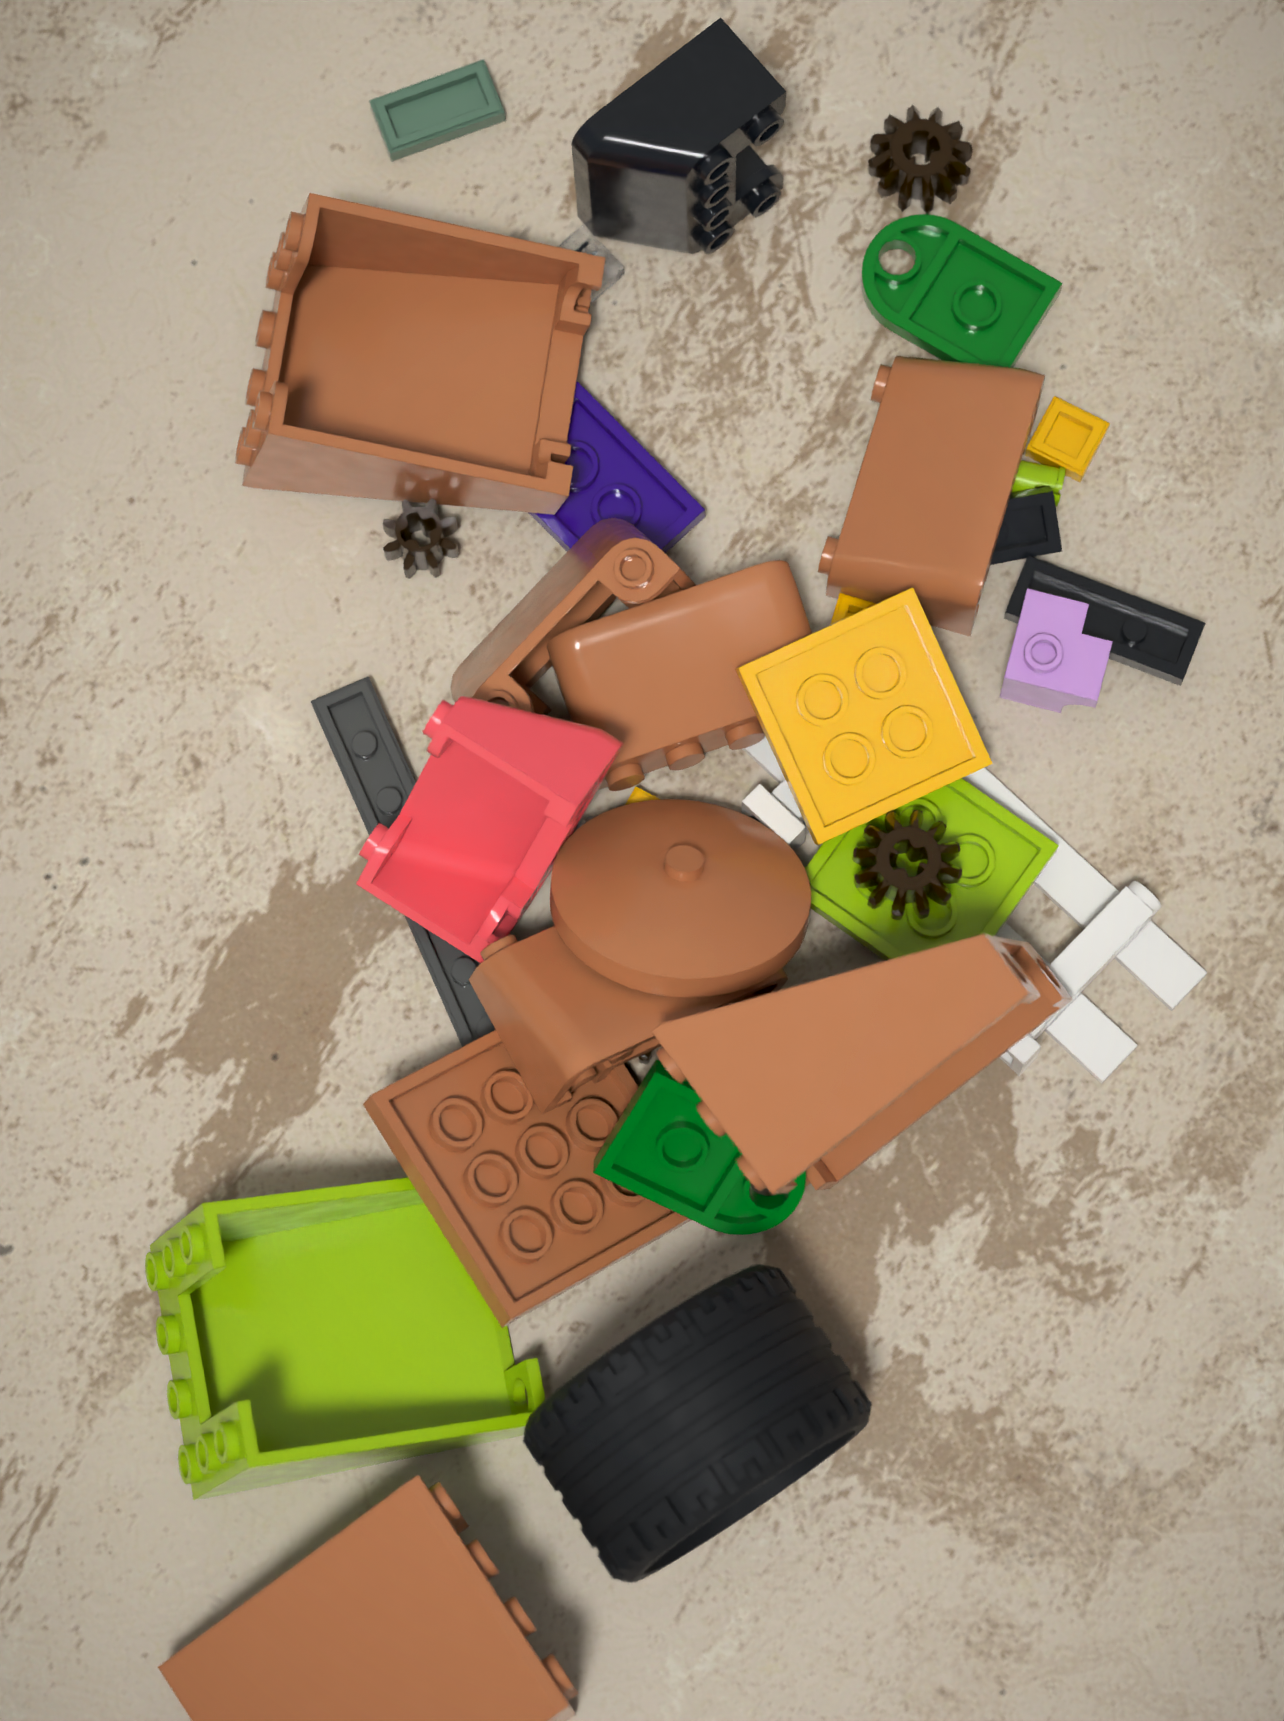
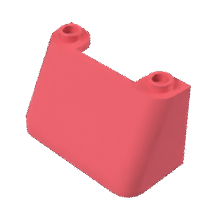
(485, 819)

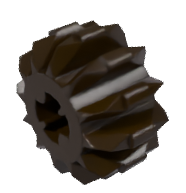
(925, 137)
(918, 846)

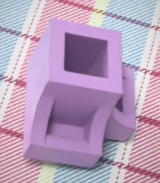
(1052, 658)

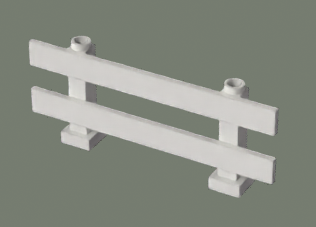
(1112, 924)

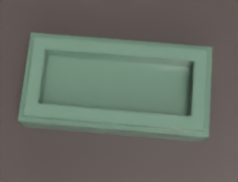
(437, 110)

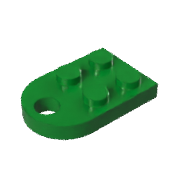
(960, 296)
(678, 1162)

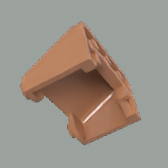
(934, 485)
(601, 566)
(570, 1021)

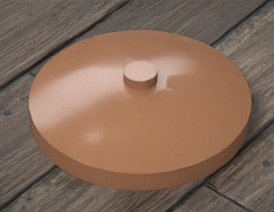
(680, 898)

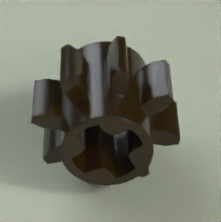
(413, 555)

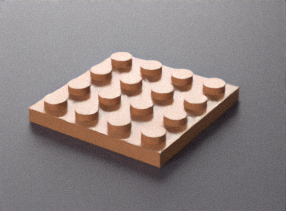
(515, 1182)

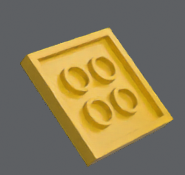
(863, 716)

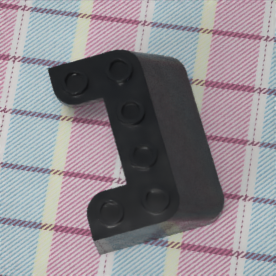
(674, 152)

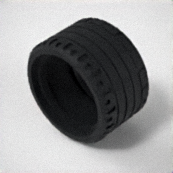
(696, 1421)

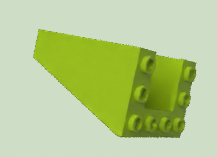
(326, 1338)

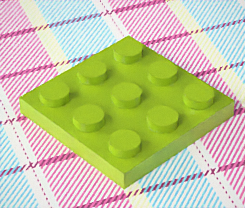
(998, 867)

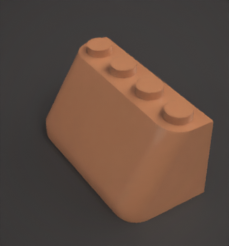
(668, 673)

